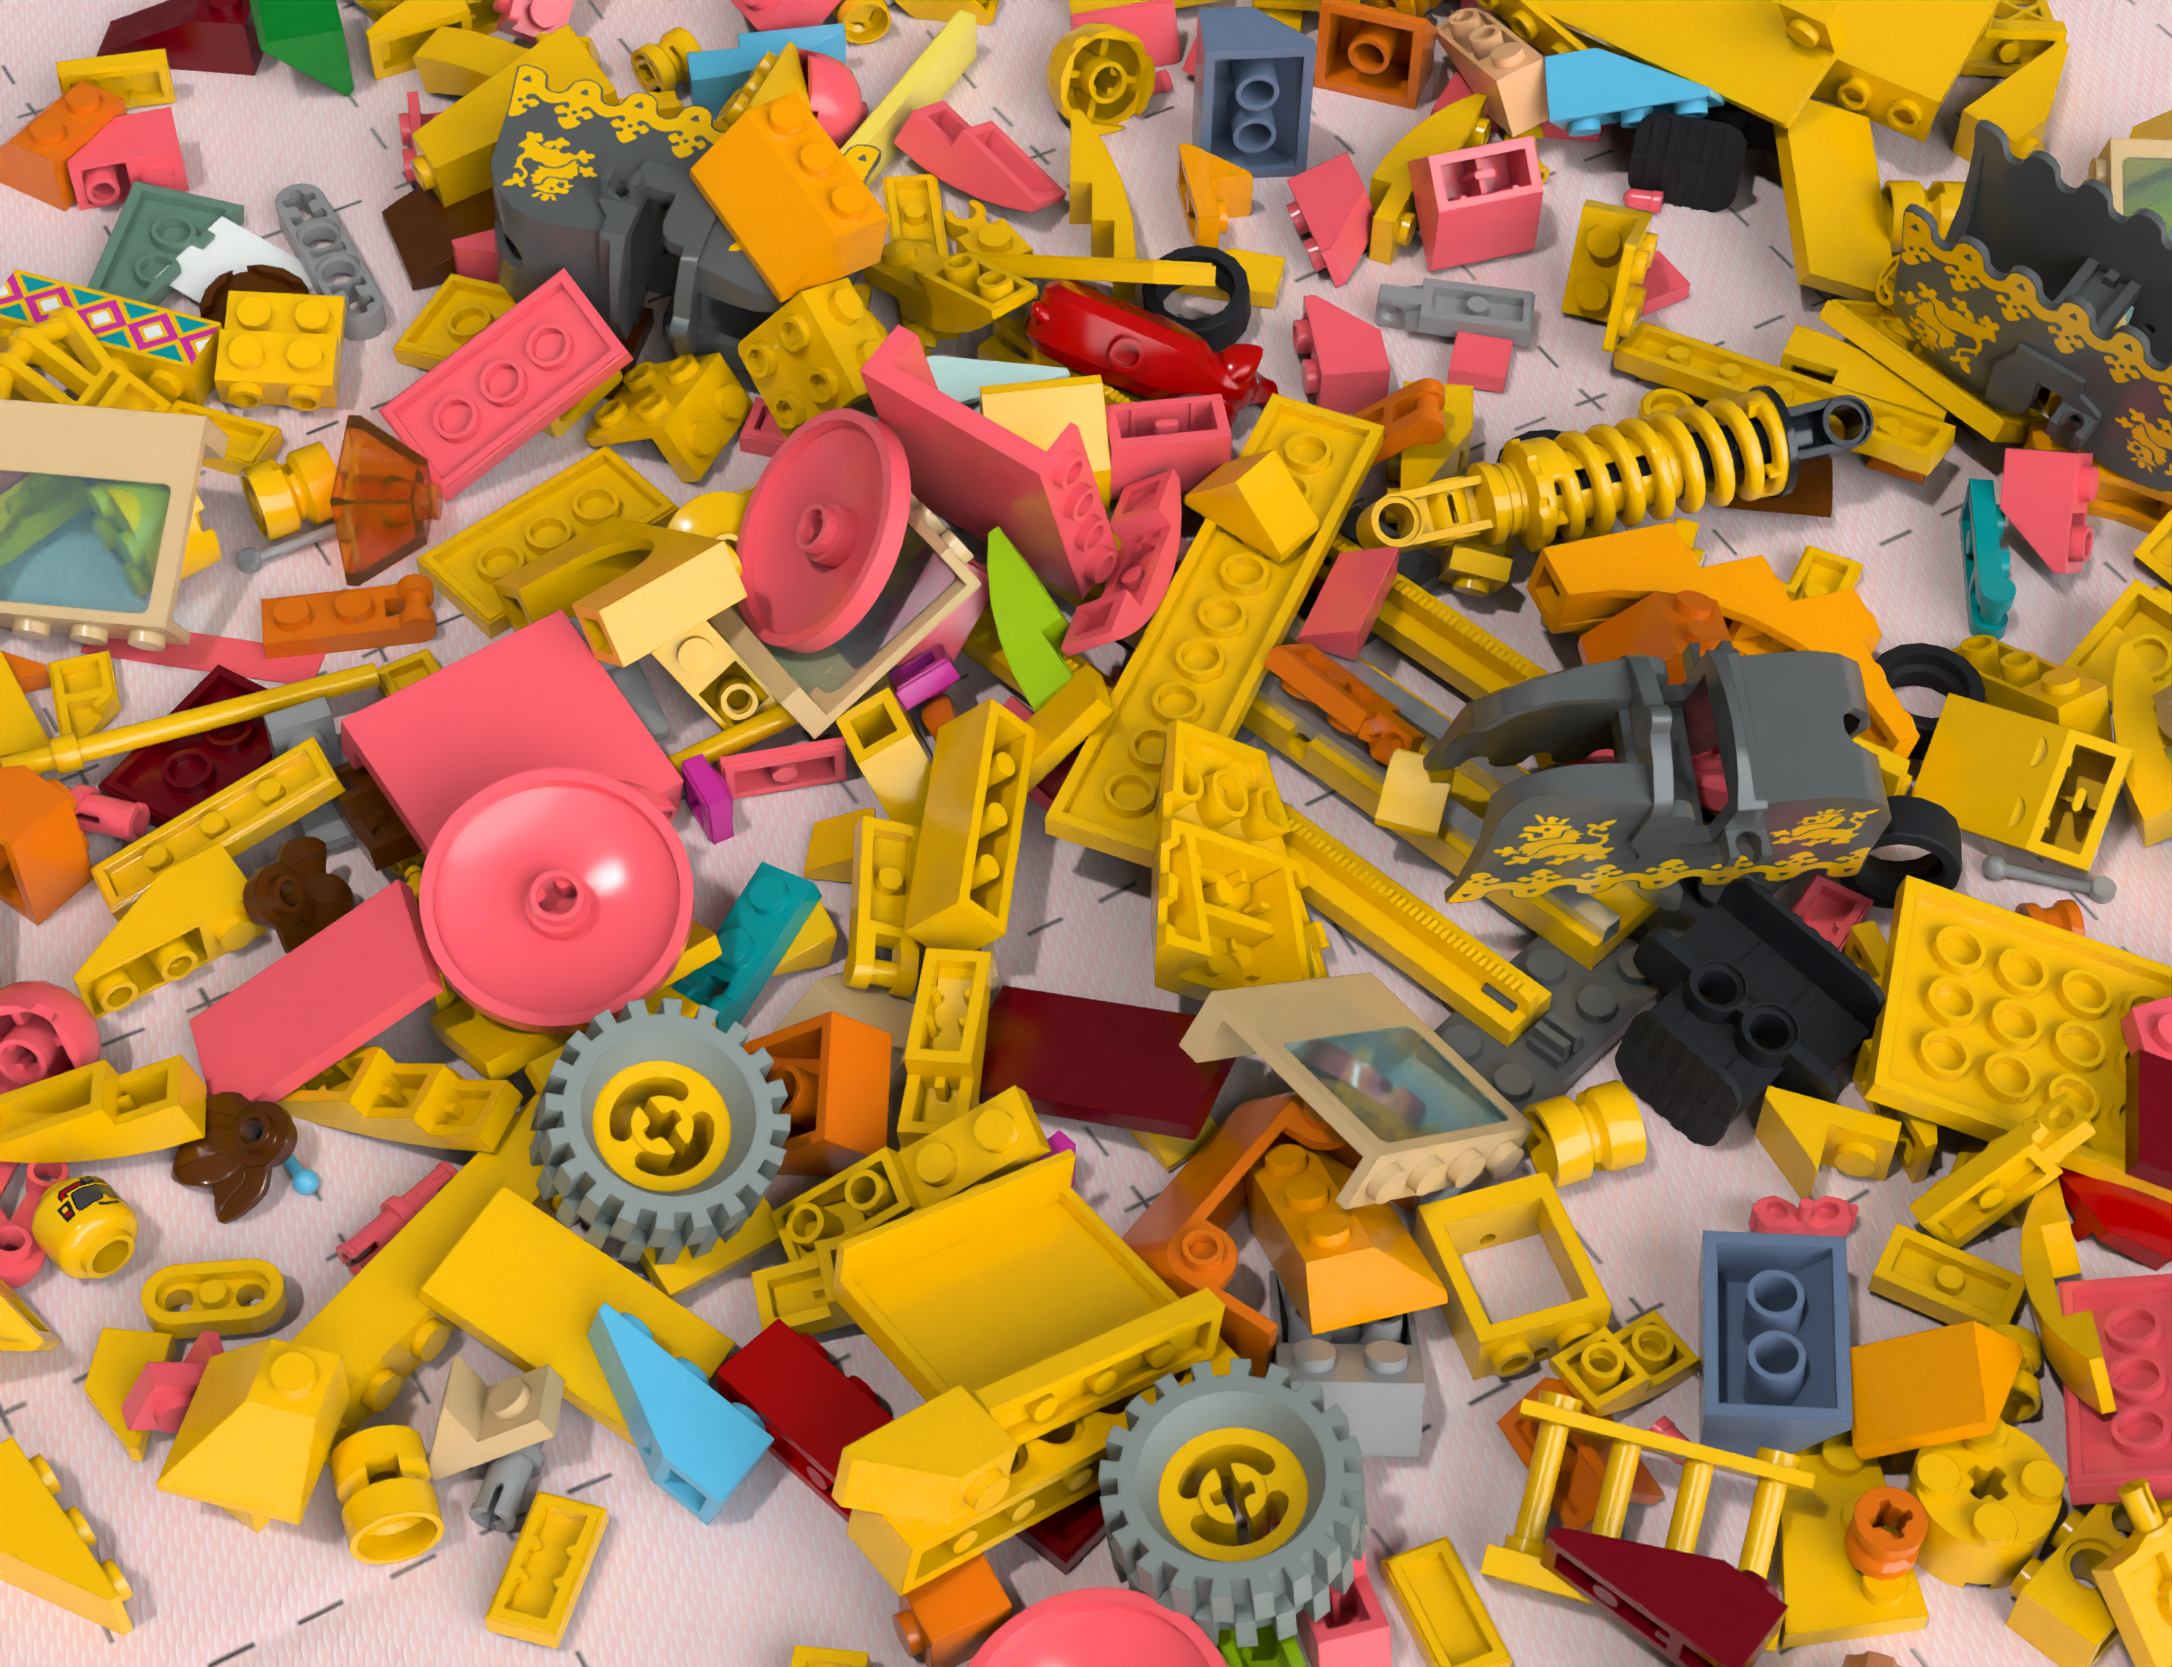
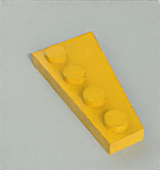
(1816, 1579)

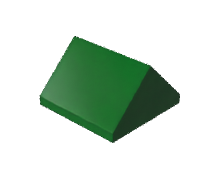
(306, 38)

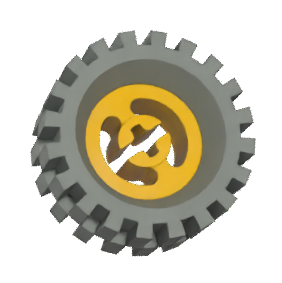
(693, 1085)
(1285, 1467)

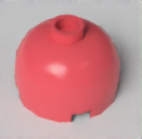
(833, 95)
(43, 1033)

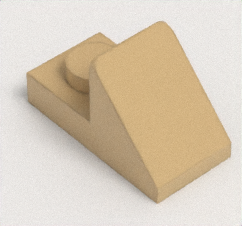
(492, 1421)

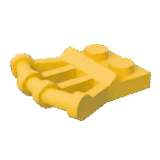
(100, 385)

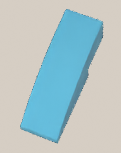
(720, 73)

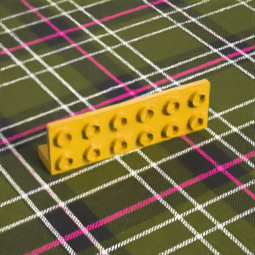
(1745, 50)

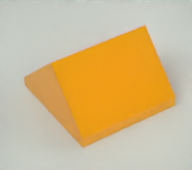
(1930, 1387)

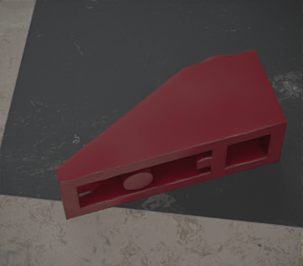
(196, 35)
(1676, 1601)

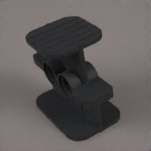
(1697, 158)
(1772, 986)

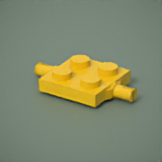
(2139, 1579)

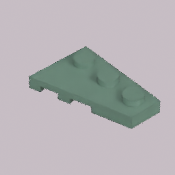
(151, 235)

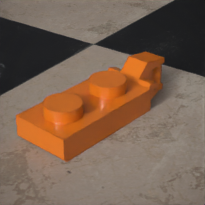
(1347, 700)

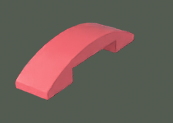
(1150, 531)

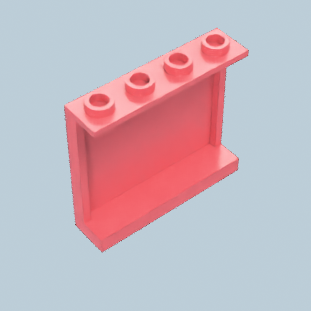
(991, 477)
(500, 713)

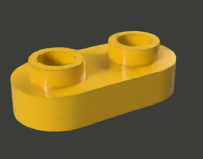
(216, 1296)

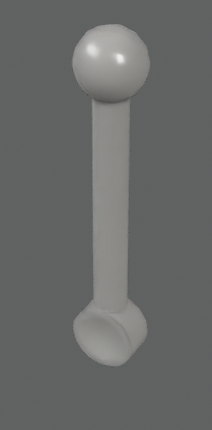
(250, 559)
(2099, 889)

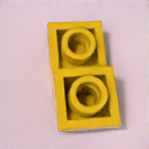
(1626, 1366)

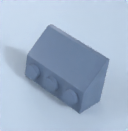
(1253, 91)
(1773, 1341)

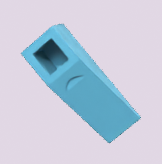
(1605, 88)
(683, 1429)

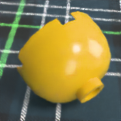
(1100, 73)

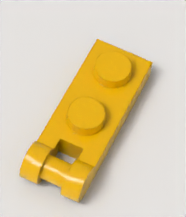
(879, 901)

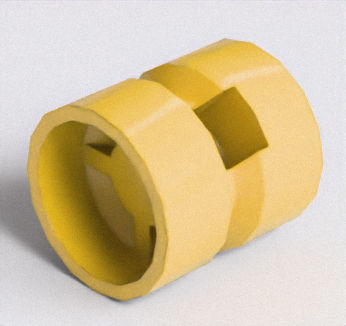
(1939, 199)
(291, 491)
(1595, 1131)
(386, 1494)

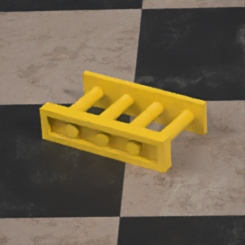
(1558, 1414)

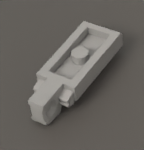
(1452, 306)

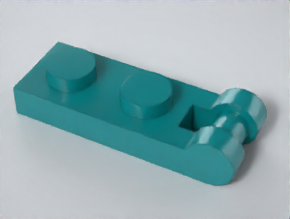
(1984, 561)
(752, 943)

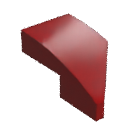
(2119, 1217)

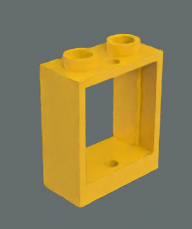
(1494, 1218)

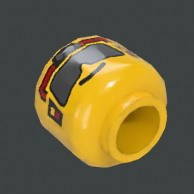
(85, 1227)

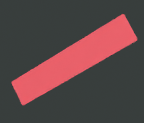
(208, 651)

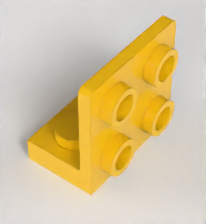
(1607, 266)

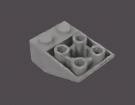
(1363, 1368)

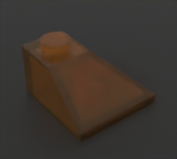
(380, 501)

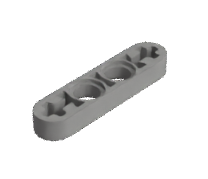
(331, 260)

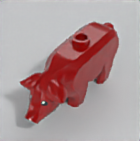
(1142, 349)

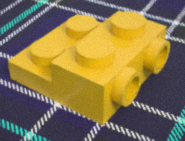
(281, 350)
(2137, 616)

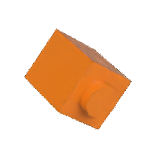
(952, 1614)

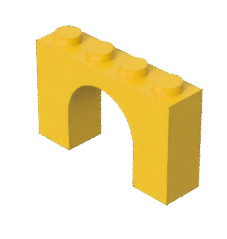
(626, 586)

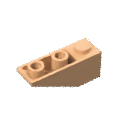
(1497, 66)

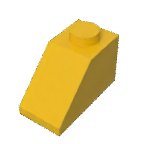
(929, 1463)

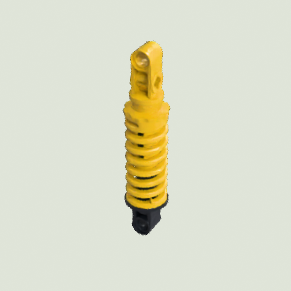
(1622, 472)

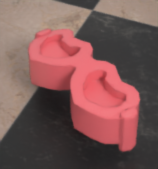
(1820, 1217)

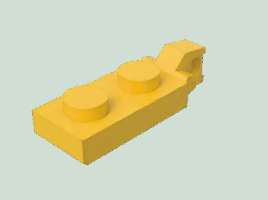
(2003, 1173)

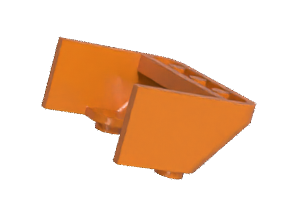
(1186, 1225)

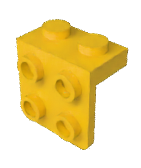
(811, 354)
(682, 404)

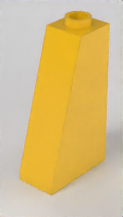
(460, 141)

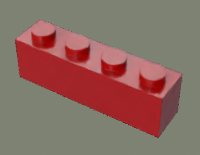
(802, 1403)

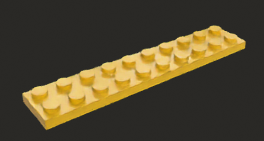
(1211, 634)

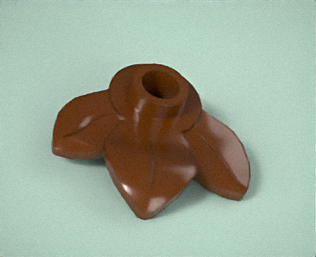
(297, 893)
(232, 1156)

